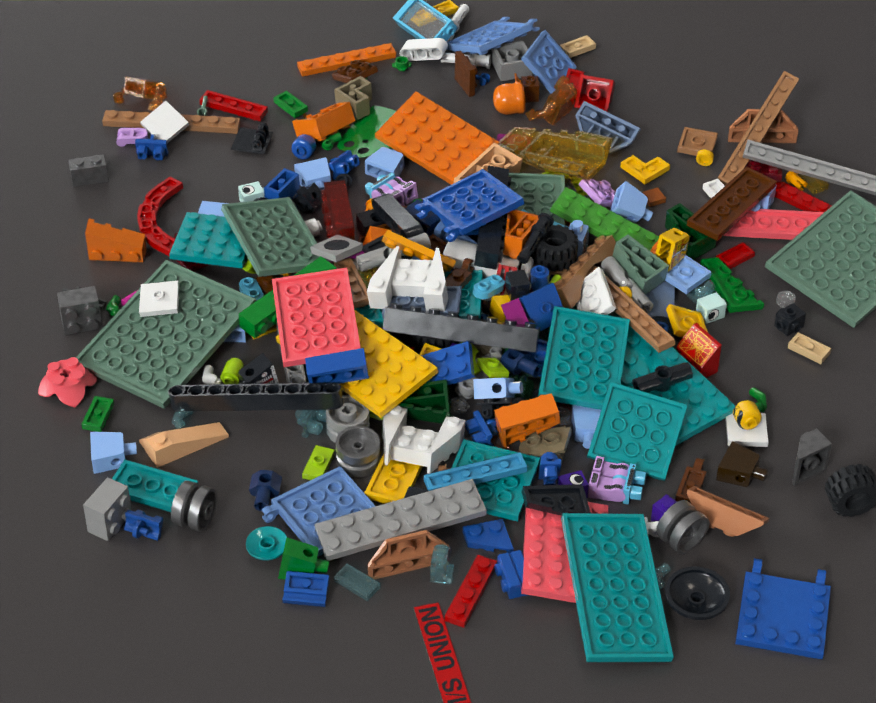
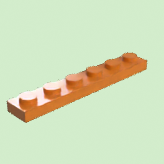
(333, 62)

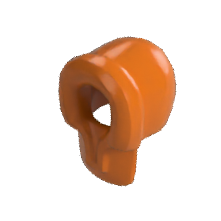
(510, 98)

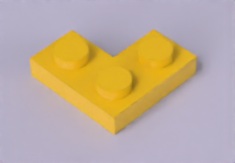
(645, 171)

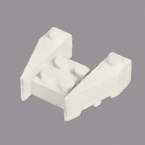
(410, 279)
(419, 445)

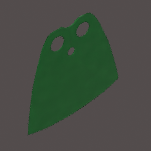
(365, 130)

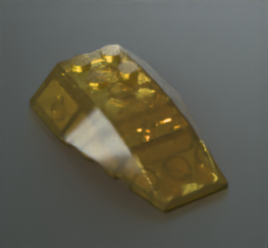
(560, 153)

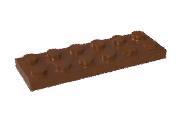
(731, 203)

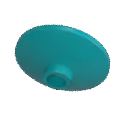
(266, 543)

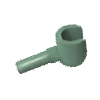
(203, 111)

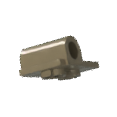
(550, 440)

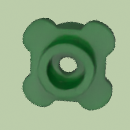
(401, 63)

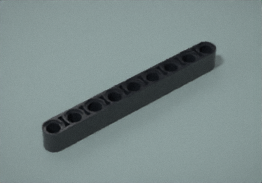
(256, 397)

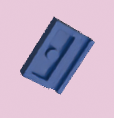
(306, 589)

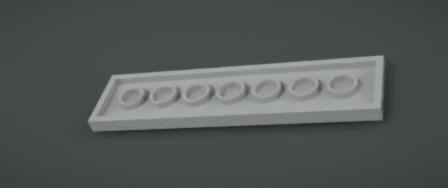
(401, 517)

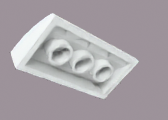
(461, 249)

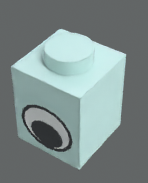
(250, 192)
(711, 307)

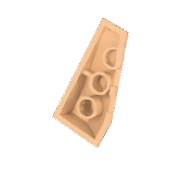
(174, 444)

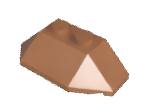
(781, 131)
(725, 514)
(403, 554)

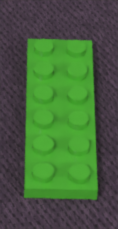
(600, 220)

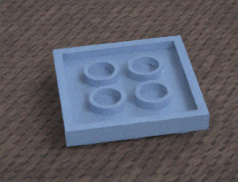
(547, 60)

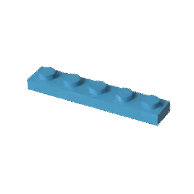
(479, 472)

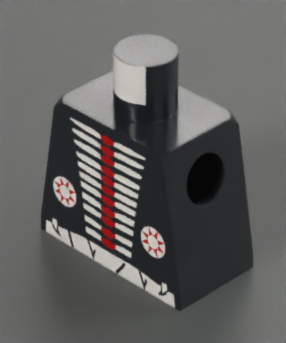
(258, 372)

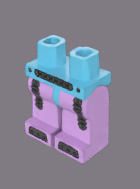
(395, 186)
(615, 481)

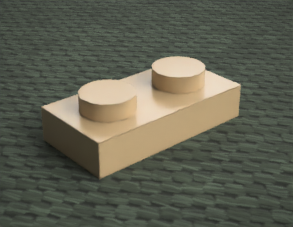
(578, 46)
(809, 348)

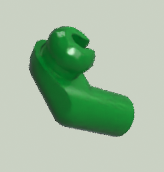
(112, 307)
(760, 397)

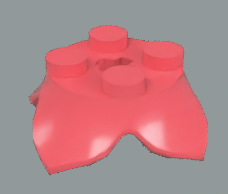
(67, 381)

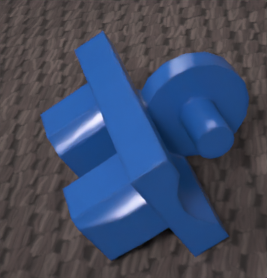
(151, 146)
(343, 163)
(484, 428)
(549, 468)
(143, 525)

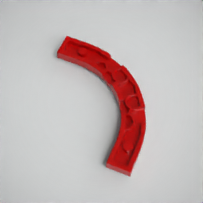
(148, 212)

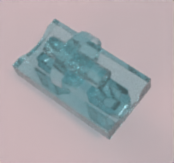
(309, 421)

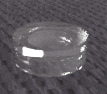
(785, 298)

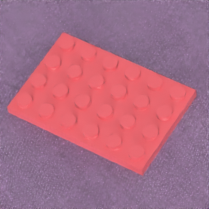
(315, 315)
(545, 555)

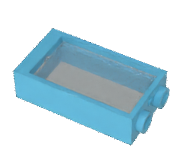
(424, 21)

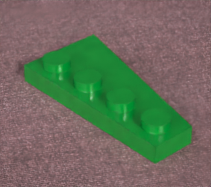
(731, 288)

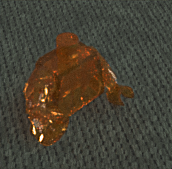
(144, 89)
(558, 103)

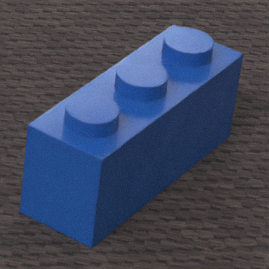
(337, 367)

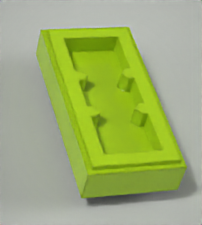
(492, 367)
(318, 462)

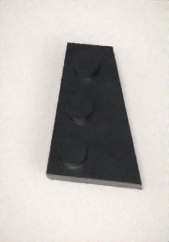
(556, 498)

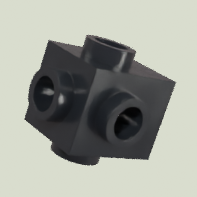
(308, 198)
(790, 319)

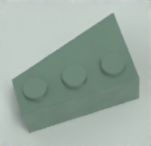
(640, 263)

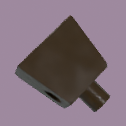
(740, 466)

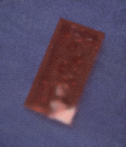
(337, 210)

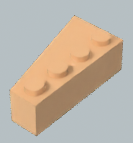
(492, 156)

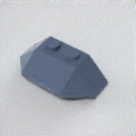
(599, 122)

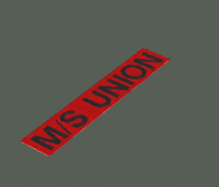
(441, 654)

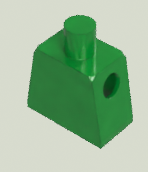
(301, 558)

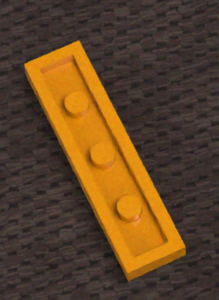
(412, 248)

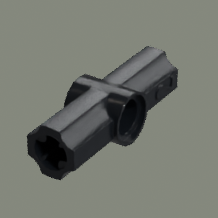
(663, 378)

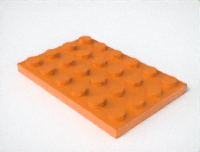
(434, 137)

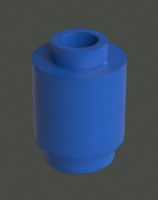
(539, 277)

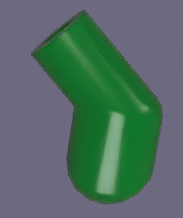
(328, 143)

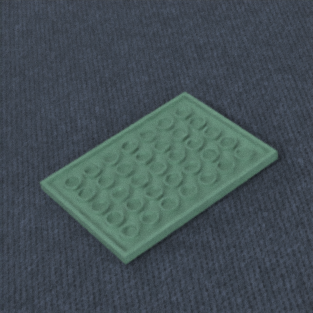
(835, 259)
(168, 349)

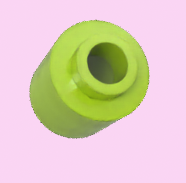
(230, 371)

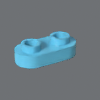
(250, 287)
(488, 287)

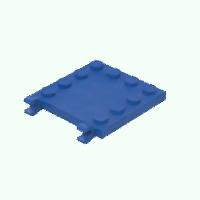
(470, 203)
(783, 613)

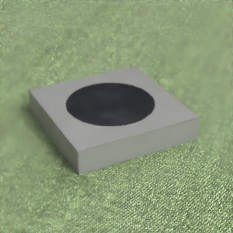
(336, 248)

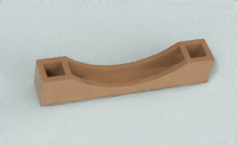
(571, 282)

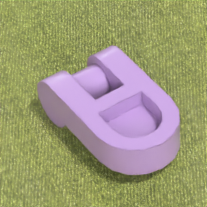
(129, 135)

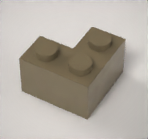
(358, 93)

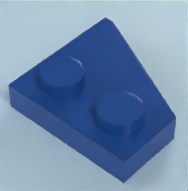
(488, 536)

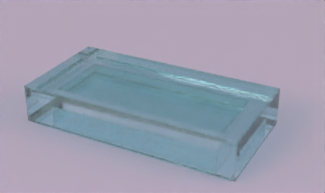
(357, 582)

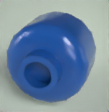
(303, 146)

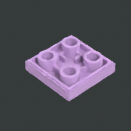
(598, 191)

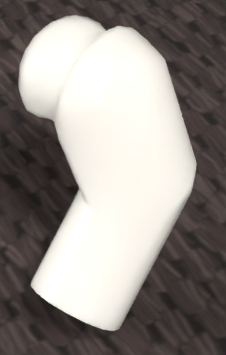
(208, 377)

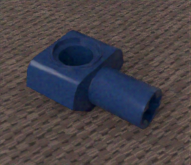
(517, 361)
(264, 485)

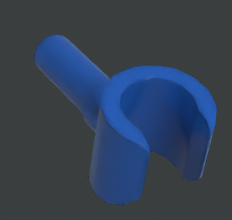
(483, 78)

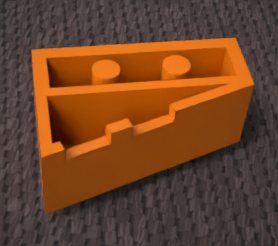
(517, 231)
(114, 244)
(525, 418)

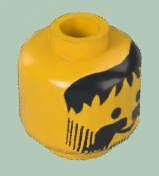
(747, 415)

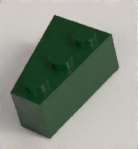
(699, 243)
(429, 402)

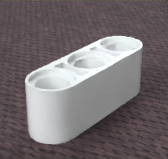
(424, 49)

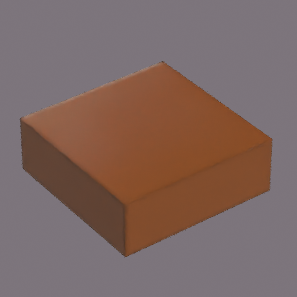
(654, 197)

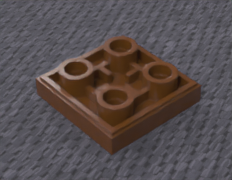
(354, 70)
(465, 73)

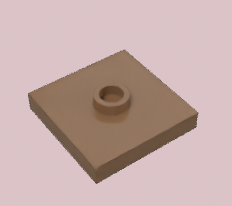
(696, 140)

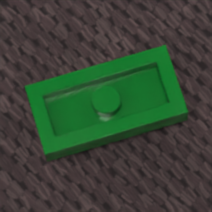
(290, 104)
(98, 414)

